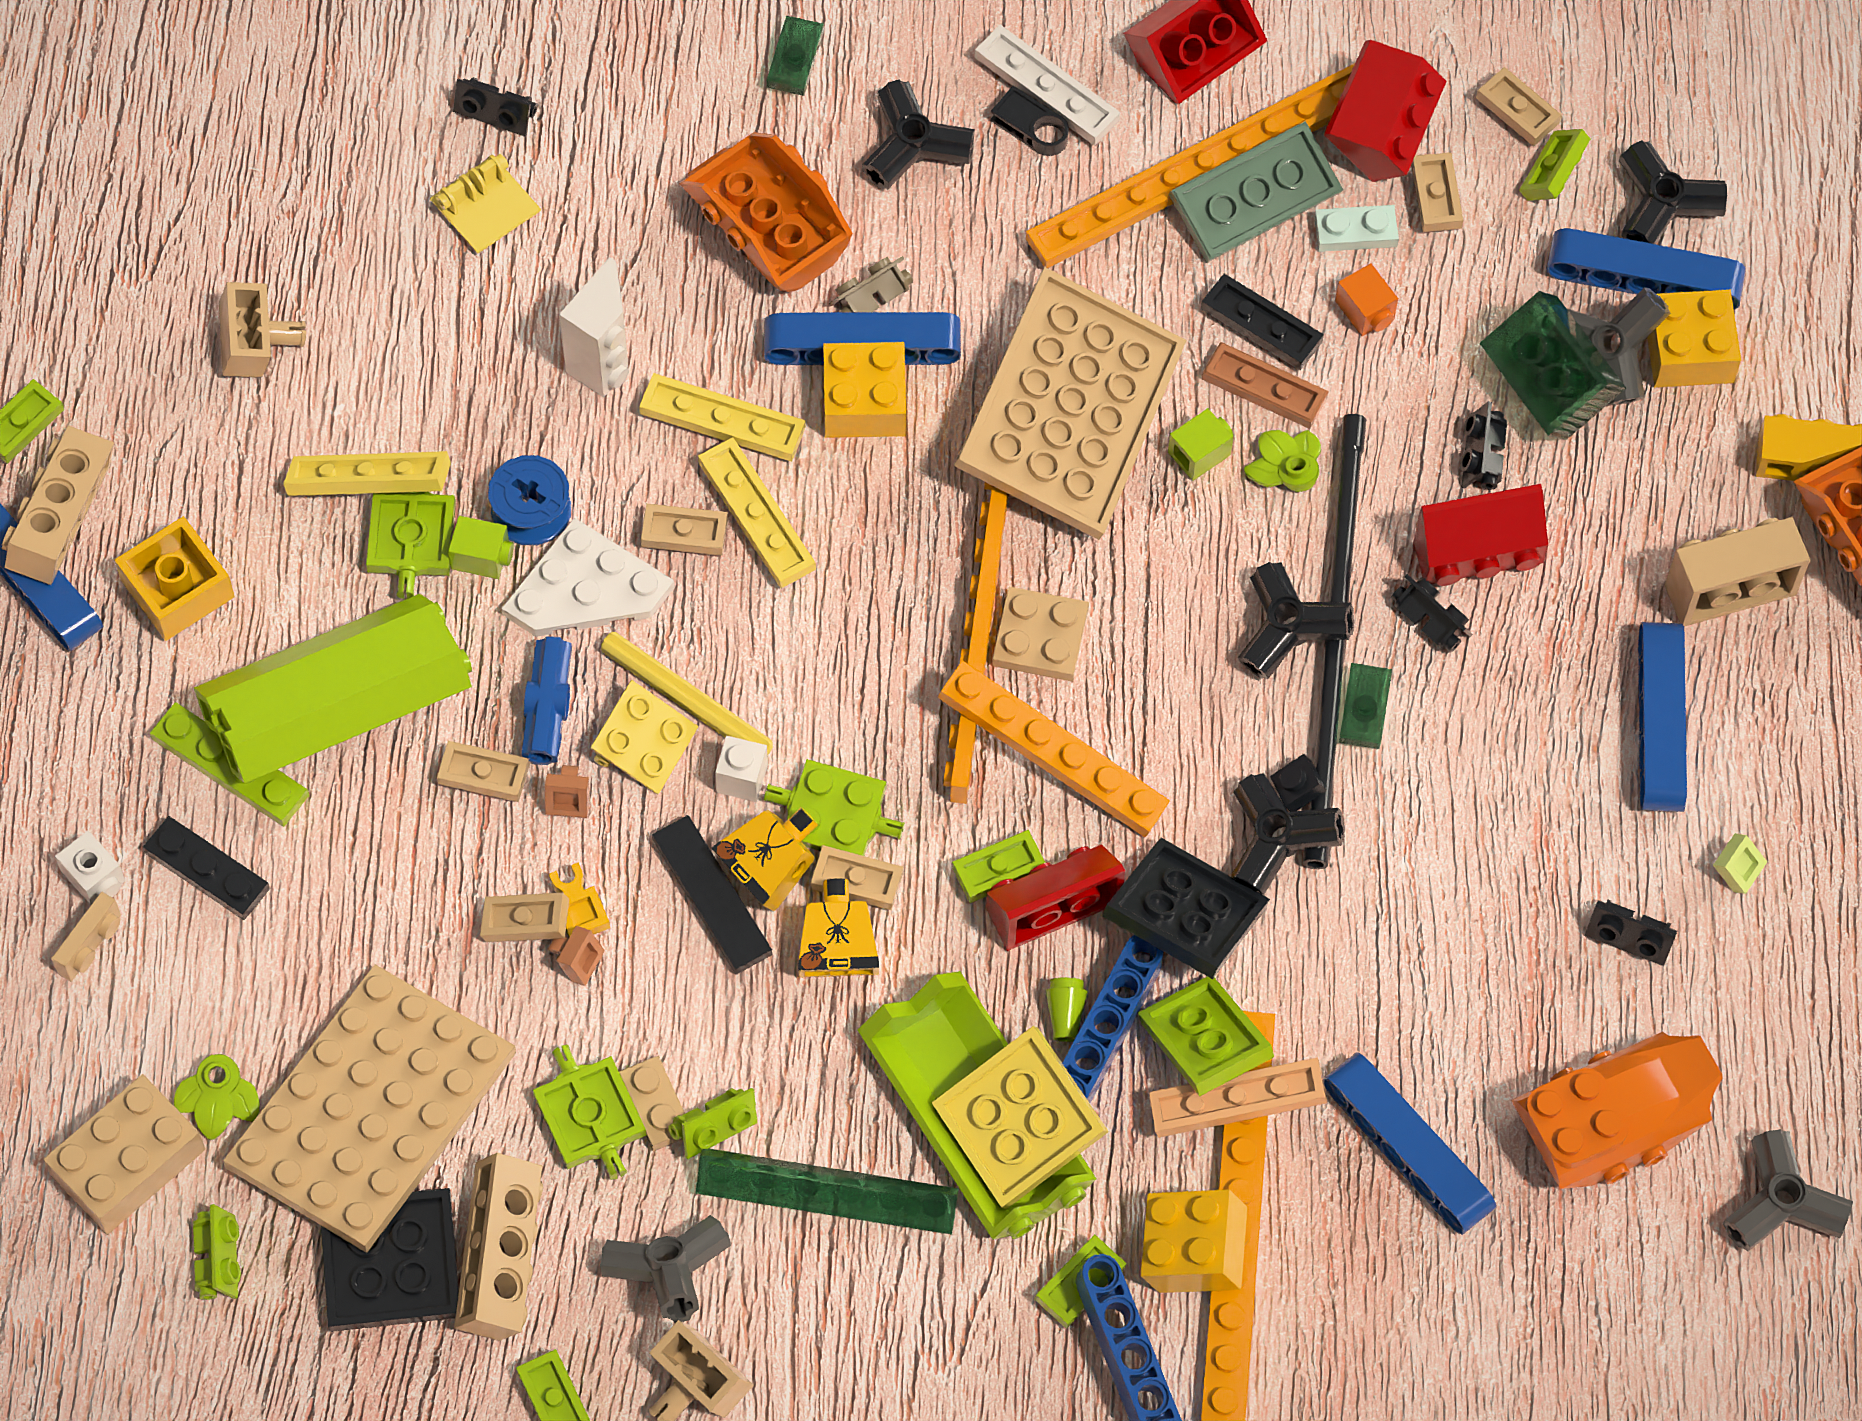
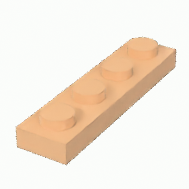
(1240, 1099)

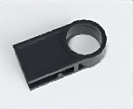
(1023, 116)

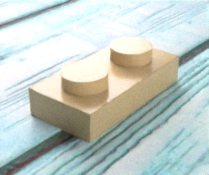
(1519, 106)
(1437, 192)
(684, 529)
(483, 771)
(868, 878)
(524, 917)
(79, 947)
(653, 1099)

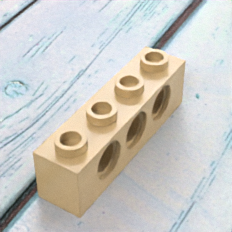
(58, 504)
(484, 1263)

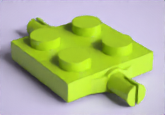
(410, 536)
(842, 805)
(589, 1112)

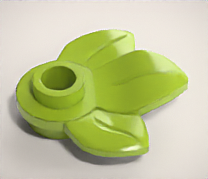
(1282, 458)
(217, 1102)

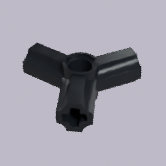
(906, 120)
(1654, 178)
(1281, 603)
(1267, 813)

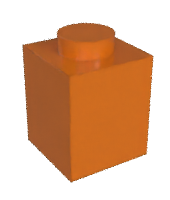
(1367, 300)

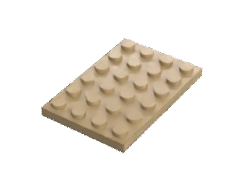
(1071, 403)
(370, 1107)

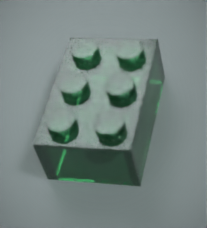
(1552, 365)

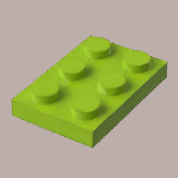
(1206, 1035)

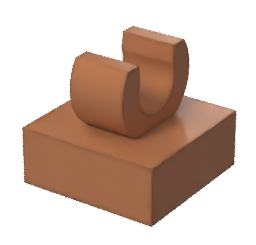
(567, 793)
(578, 954)

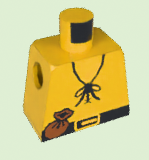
(769, 854)
(837, 936)

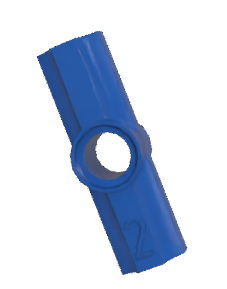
(547, 700)

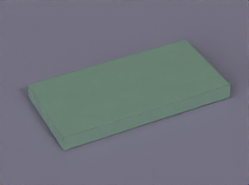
(1255, 192)

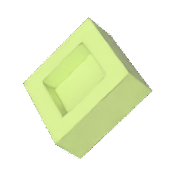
(1740, 863)

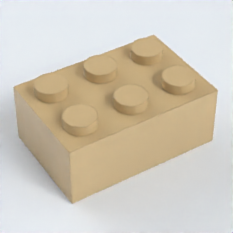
(1736, 571)
(124, 1154)

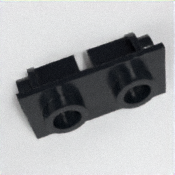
(494, 108)
(1483, 431)
(1444, 623)
(1618, 928)

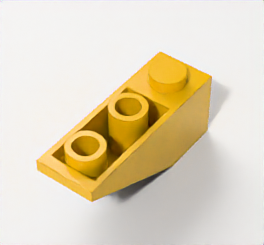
(1797, 447)

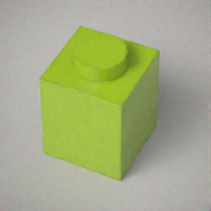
(1201, 443)
(480, 547)

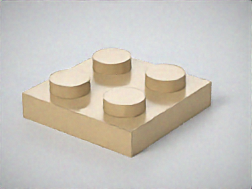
(1040, 634)

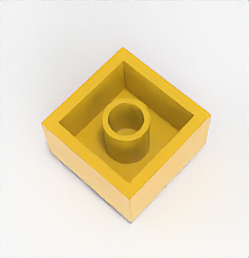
(1696, 340)
(864, 389)
(174, 578)
(1194, 1241)

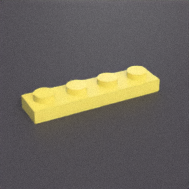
(722, 417)
(367, 473)
(756, 512)

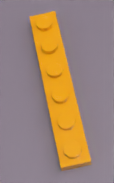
(1053, 749)

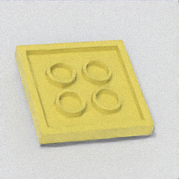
(1020, 1117)

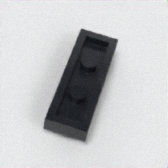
(1262, 321)
(206, 868)

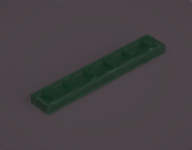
(827, 1190)

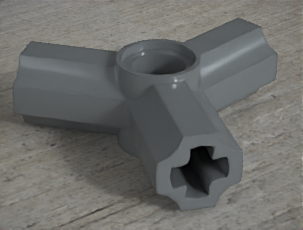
(1633, 326)
(1766, 1213)
(668, 1264)

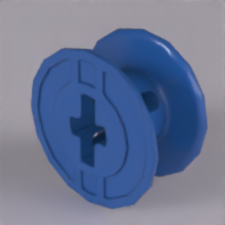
(530, 479)

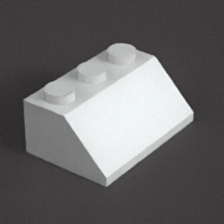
(596, 332)

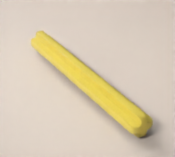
(680, 690)

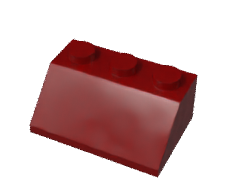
(1194, 42)
(1385, 110)
(1482, 535)
(1054, 895)

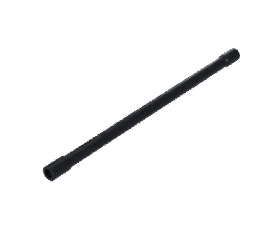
(1351, 450)

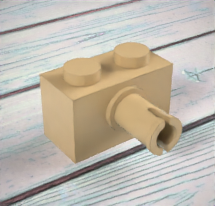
(249, 332)
(698, 1374)

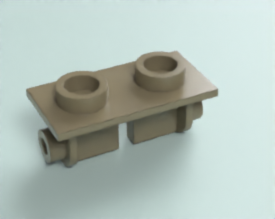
(884, 279)

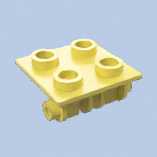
(485, 203)
(643, 737)

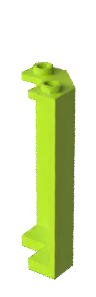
(334, 687)
(926, 1051)

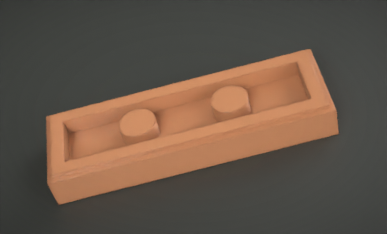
(1265, 385)

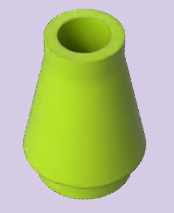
(1066, 1005)

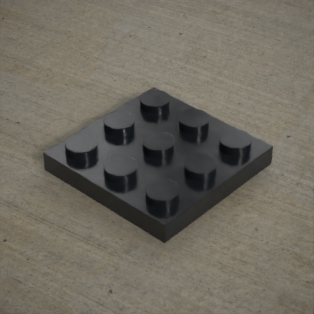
(1186, 908)
(404, 1274)

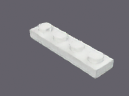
(1047, 84)

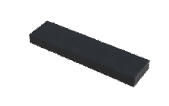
(712, 894)

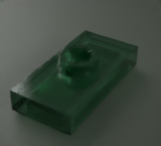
(795, 55)
(1365, 706)

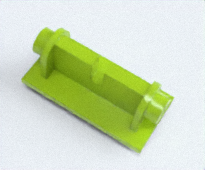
(721, 1120)
(216, 1234)

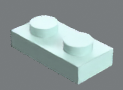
(1356, 228)

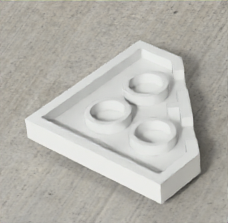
(586, 585)

